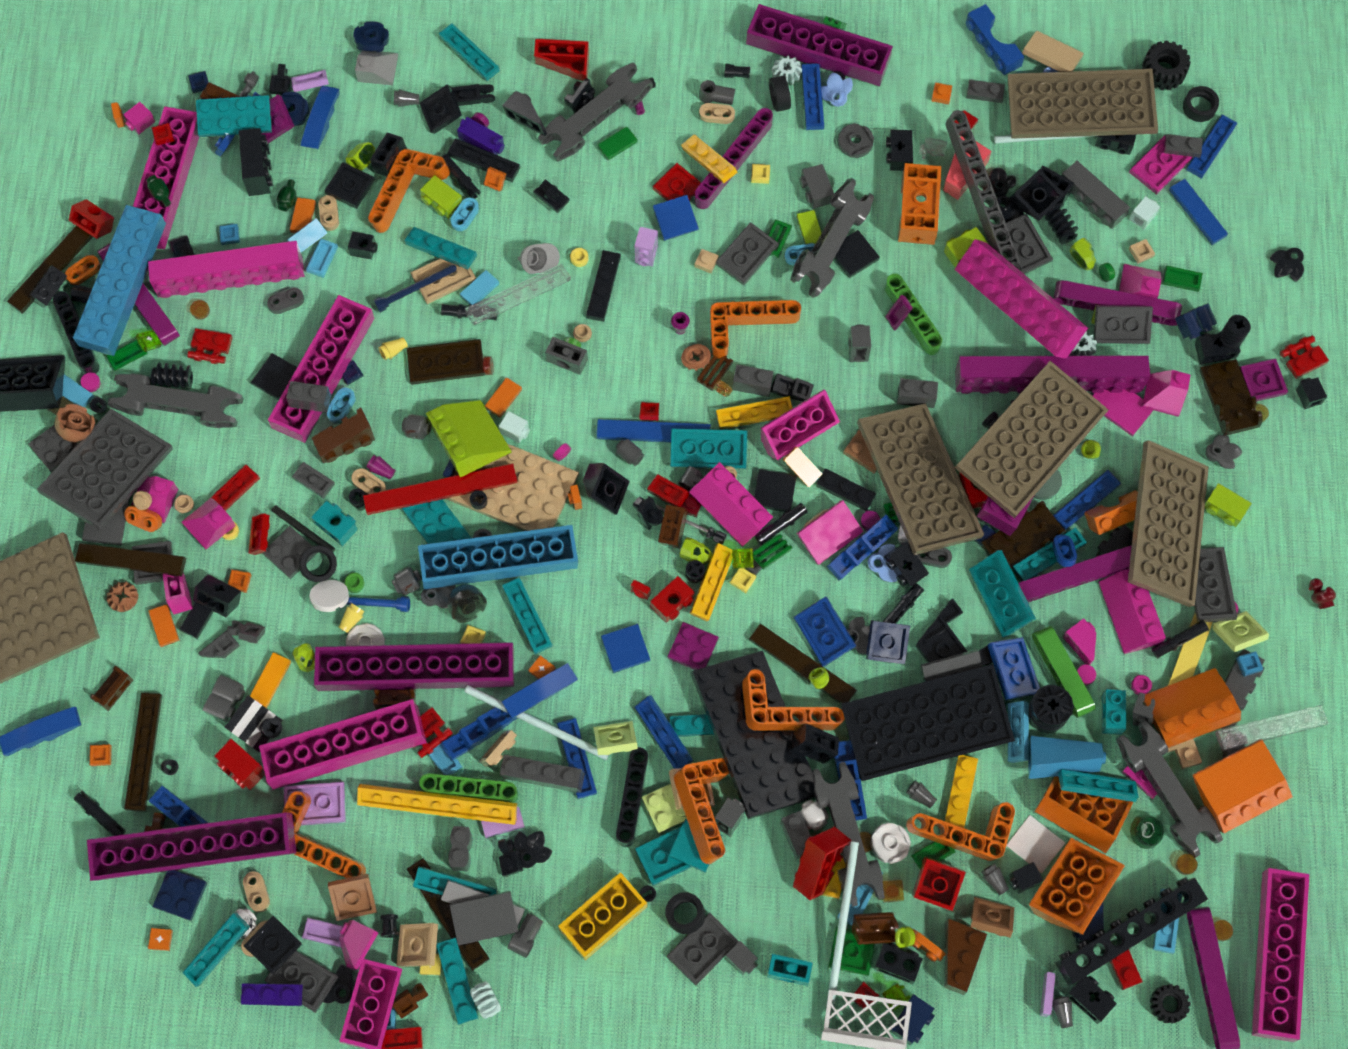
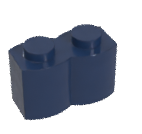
(1195, 321)

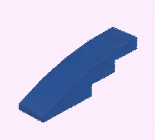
(319, 117)
(862, 547)
(539, 691)
(40, 730)
(476, 733)
(846, 755)
(175, 808)

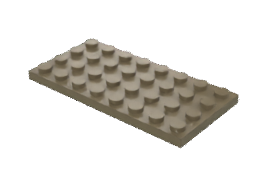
(1082, 103)
(1031, 439)
(920, 479)
(1168, 524)

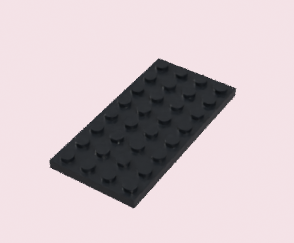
(927, 722)
(759, 762)

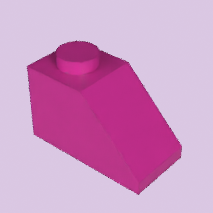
(177, 593)
(1082, 640)

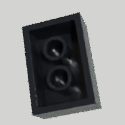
(255, 162)

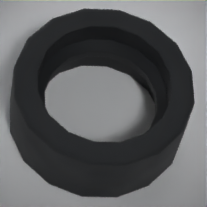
(780, 93)
(1207, 93)
(332, 563)
(674, 902)

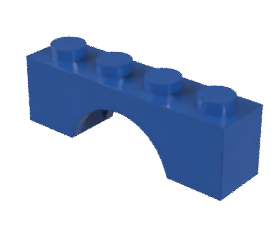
(1006, 56)

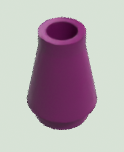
(680, 322)
(380, 467)

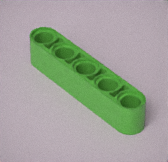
(918, 321)
(1063, 669)
(461, 782)

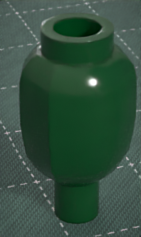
(158, 190)
(286, 196)

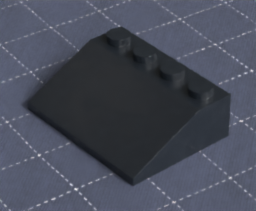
(31, 383)

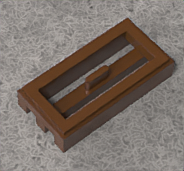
(729, 362)

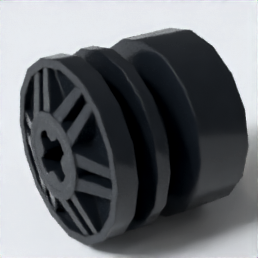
(1041, 715)

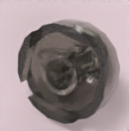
(465, 603)

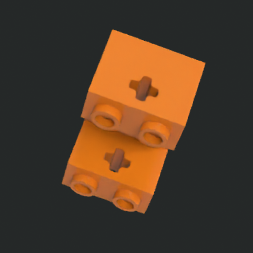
(919, 219)

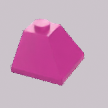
(1140, 281)
(1166, 392)
(162, 493)
(209, 523)
(355, 942)

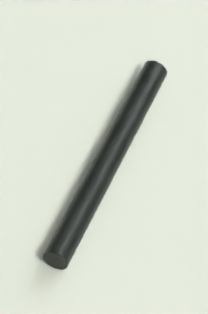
(301, 528)

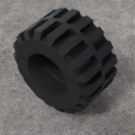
(1170, 54)

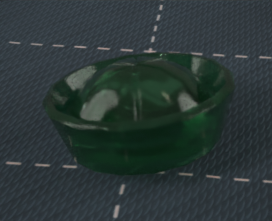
(1146, 831)

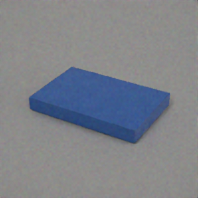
(825, 631)
(1013, 668)

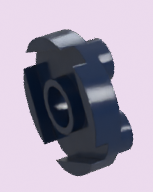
(365, 42)
(299, 104)

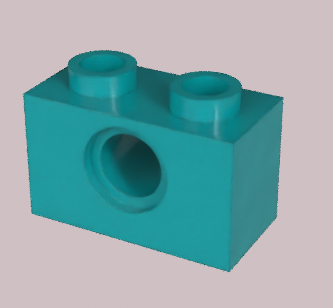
(343, 530)
(1113, 711)
(790, 970)

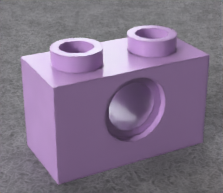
(646, 246)

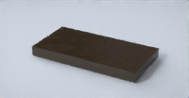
(445, 361)

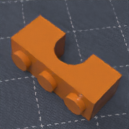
(1104, 519)

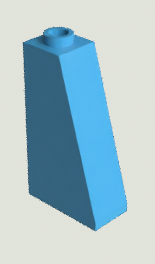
(1051, 755)

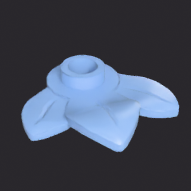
(835, 87)
(883, 570)

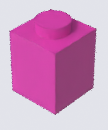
(138, 118)

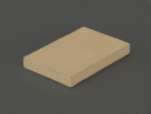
(1052, 53)
(445, 285)

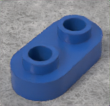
(1064, 550)

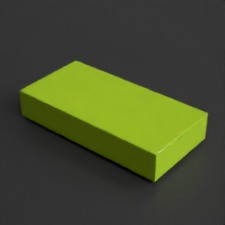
(809, 226)

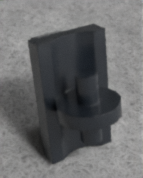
(583, 94)
(551, 196)
(648, 512)

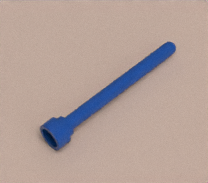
(401, 604)

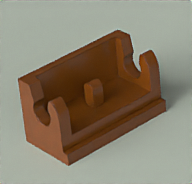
(673, 526)
(112, 688)
(387, 698)
(874, 928)

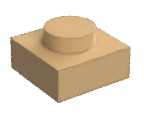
(1141, 251)
(706, 261)

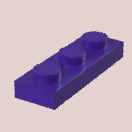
(271, 994)

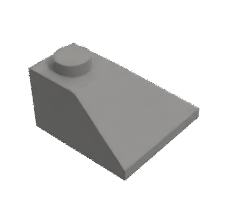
(376, 67)

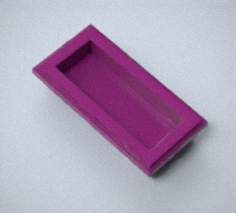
(899, 312)

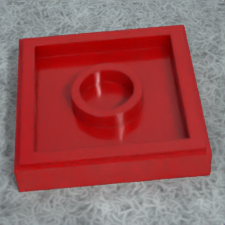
(676, 183)

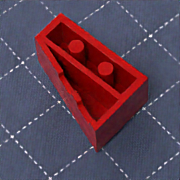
(563, 56)
(818, 860)

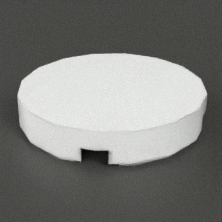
(329, 595)
(363, 633)
(890, 843)

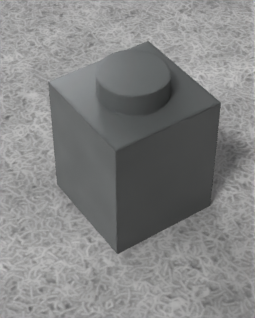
(742, 958)

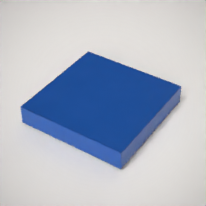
(675, 217)
(625, 648)

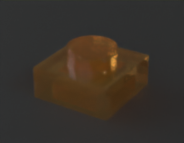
(893, 891)

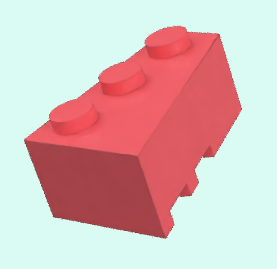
(955, 182)

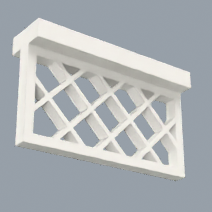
(860, 1039)

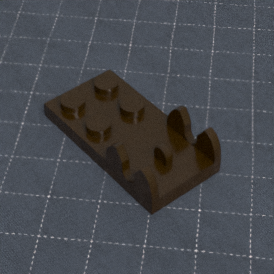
(1230, 397)
(1032, 534)

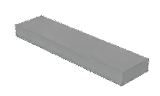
(456, 892)

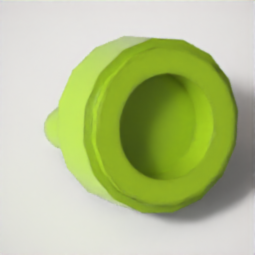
(1091, 449)
(819, 677)
(904, 937)

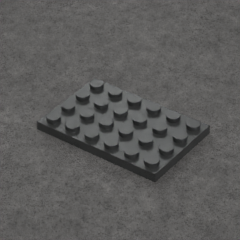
(105, 469)

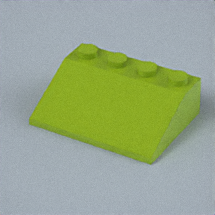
(468, 435)

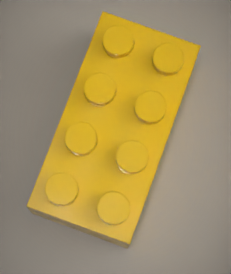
(602, 916)

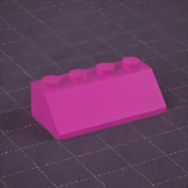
(799, 425)
(731, 504)
(1131, 613)
(370, 1005)

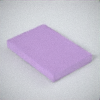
(326, 802)

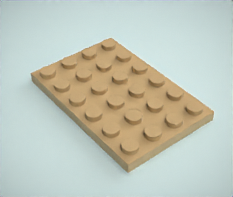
(532, 501)

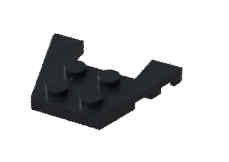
(941, 641)

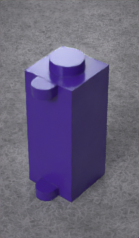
(480, 136)

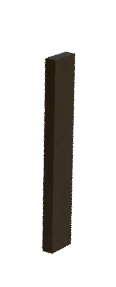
(58, 258)
(130, 559)
(800, 662)
(143, 752)
(473, 951)

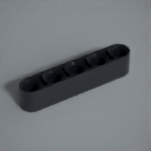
(70, 326)
(632, 806)

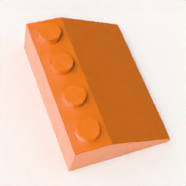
(1193, 707)
(1242, 786)
(1084, 815)
(1075, 887)

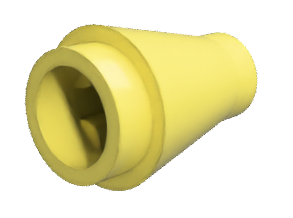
(392, 348)
(351, 617)

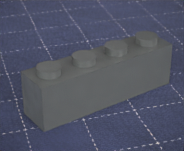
(1096, 195)
(1240, 685)
(542, 773)

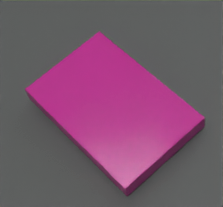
(1158, 168)
(1124, 409)
(830, 532)

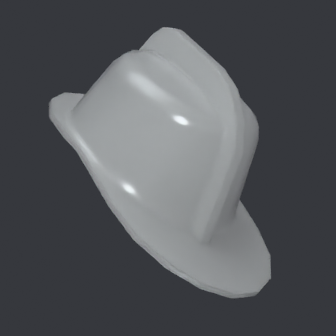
(539, 258)

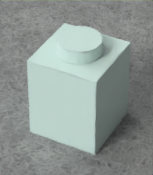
(1144, 212)
(514, 427)

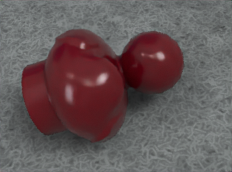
(1323, 598)

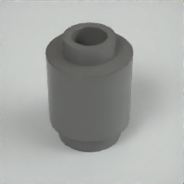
(629, 452)

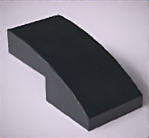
(796, 389)

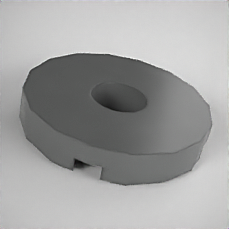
(852, 149)

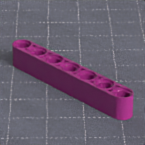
(737, 151)
(1087, 296)
(151, 311)
(1076, 575)
(1213, 978)

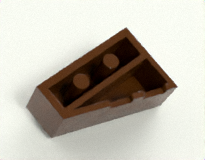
(344, 437)
(962, 953)

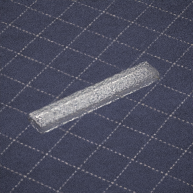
(517, 294)
(1271, 727)

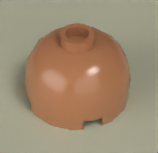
(74, 423)

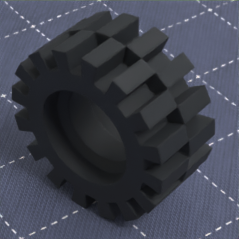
(1181, 998)

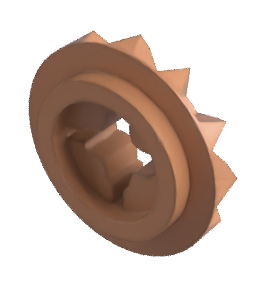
(698, 350)
(126, 603)

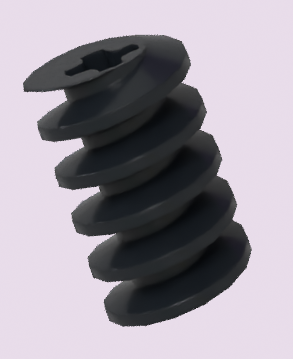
(1060, 225)
(1235, 332)
(172, 376)

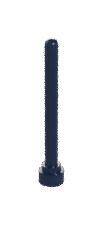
(383, 303)

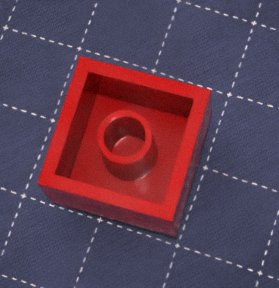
(243, 767)
(938, 883)

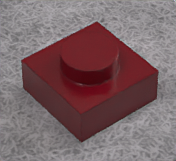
(692, 506)

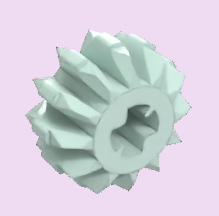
(788, 68)
(1088, 346)
(485, 1000)

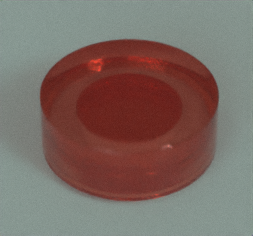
(488, 365)

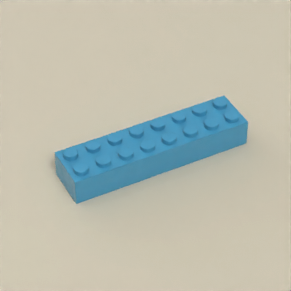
(119, 280)
(498, 557)

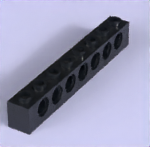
(1193, 897)

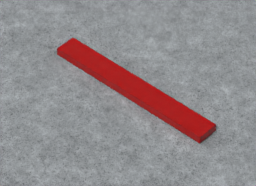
(439, 489)

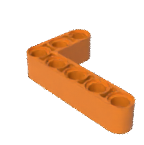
(397, 182)
(748, 318)
(784, 714)
(698, 803)
(965, 836)
(311, 846)

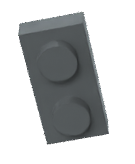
(985, 91)
(1183, 145)
(313, 480)

